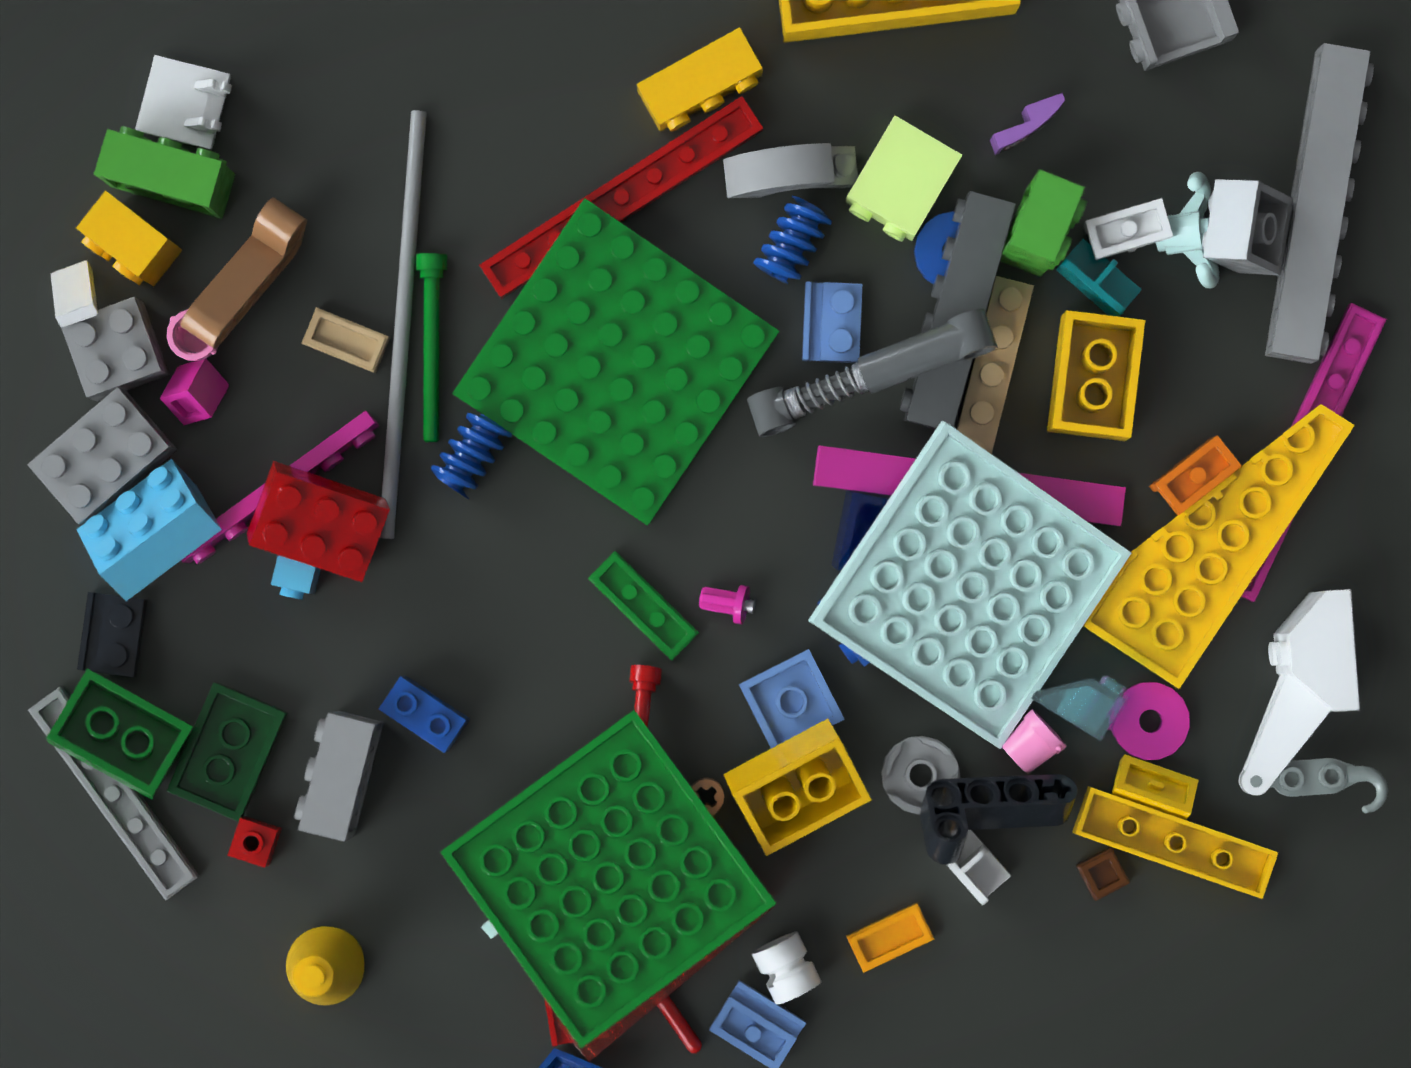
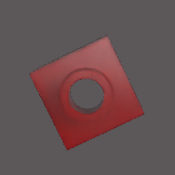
(266, 835)

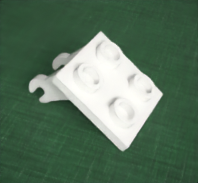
(183, 102)

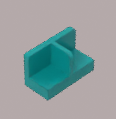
(1098, 279)

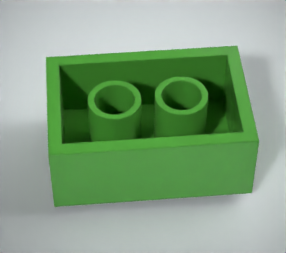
(165, 171)
(1041, 224)

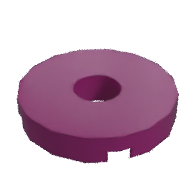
(1173, 721)

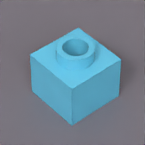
(295, 578)

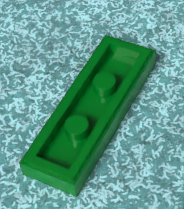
(643, 605)

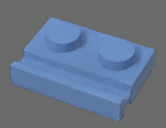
(832, 322)
(757, 1025)

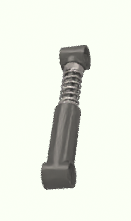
(960, 339)

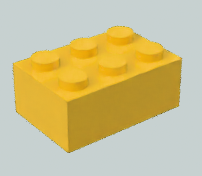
(1096, 375)
(797, 787)

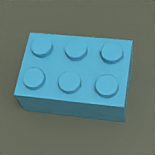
(148, 530)

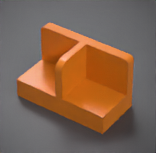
(1196, 474)

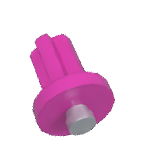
(728, 602)

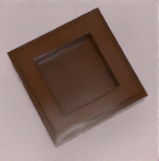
(1102, 874)

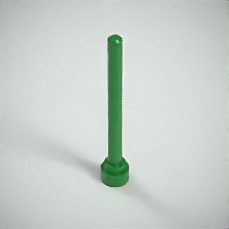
(431, 270)

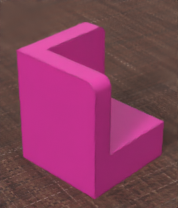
(194, 391)

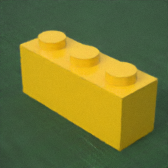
(700, 81)

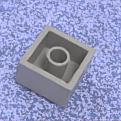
(1247, 227)
(115, 349)

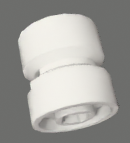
(786, 967)

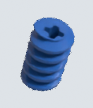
(793, 240)
(470, 453)

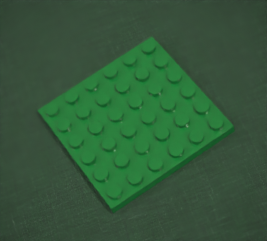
(615, 361)
(607, 878)

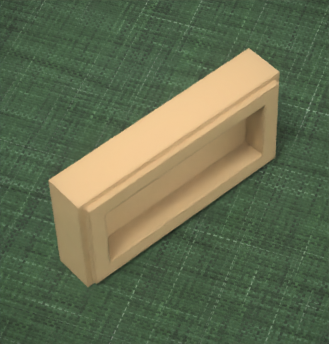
(345, 340)

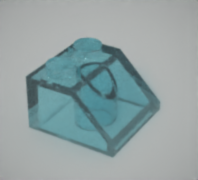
(1087, 703)

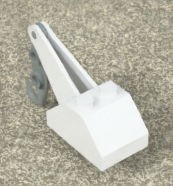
(1316, 676)

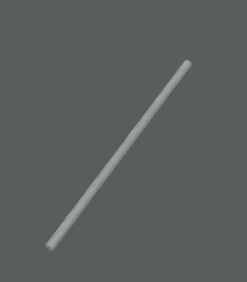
(403, 318)

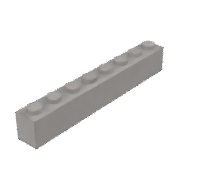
(1318, 203)

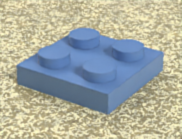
(790, 698)

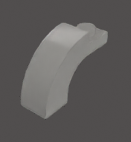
(789, 169)

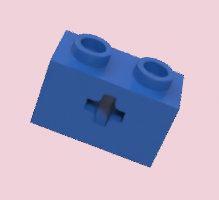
(424, 713)

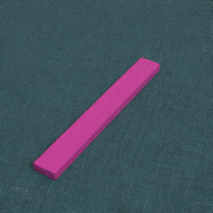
(1332, 388)
(883, 474)

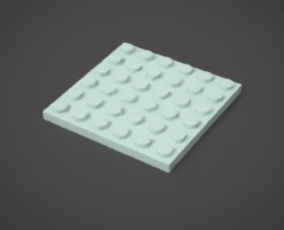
(970, 585)

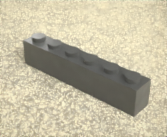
(965, 287)

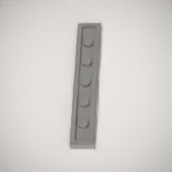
(125, 811)

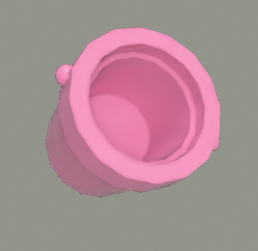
(184, 343)
(1033, 742)

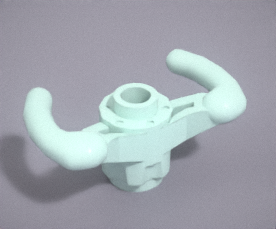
(1188, 231)

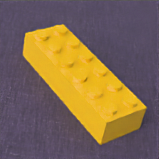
(833, 18)

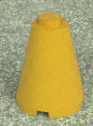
(325, 965)

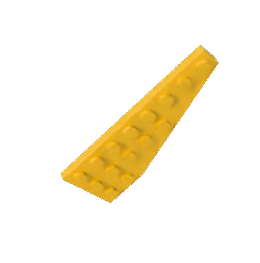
(1201, 562)

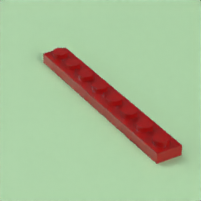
(631, 189)

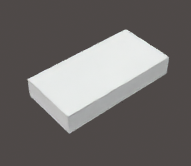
(74, 294)

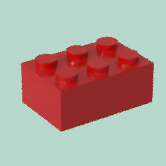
(317, 521)

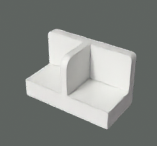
(1128, 229)
(979, 869)

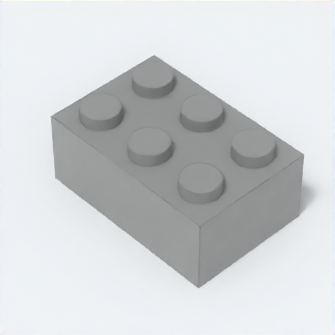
(102, 456)
(338, 775)

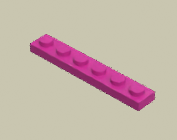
(324, 456)

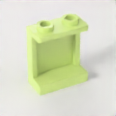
(902, 179)

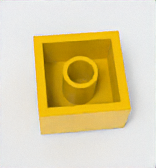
(120, 233)

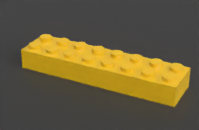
(1175, 842)

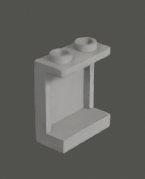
(1175, 28)

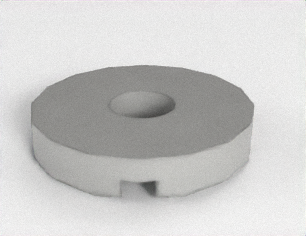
(908, 754)

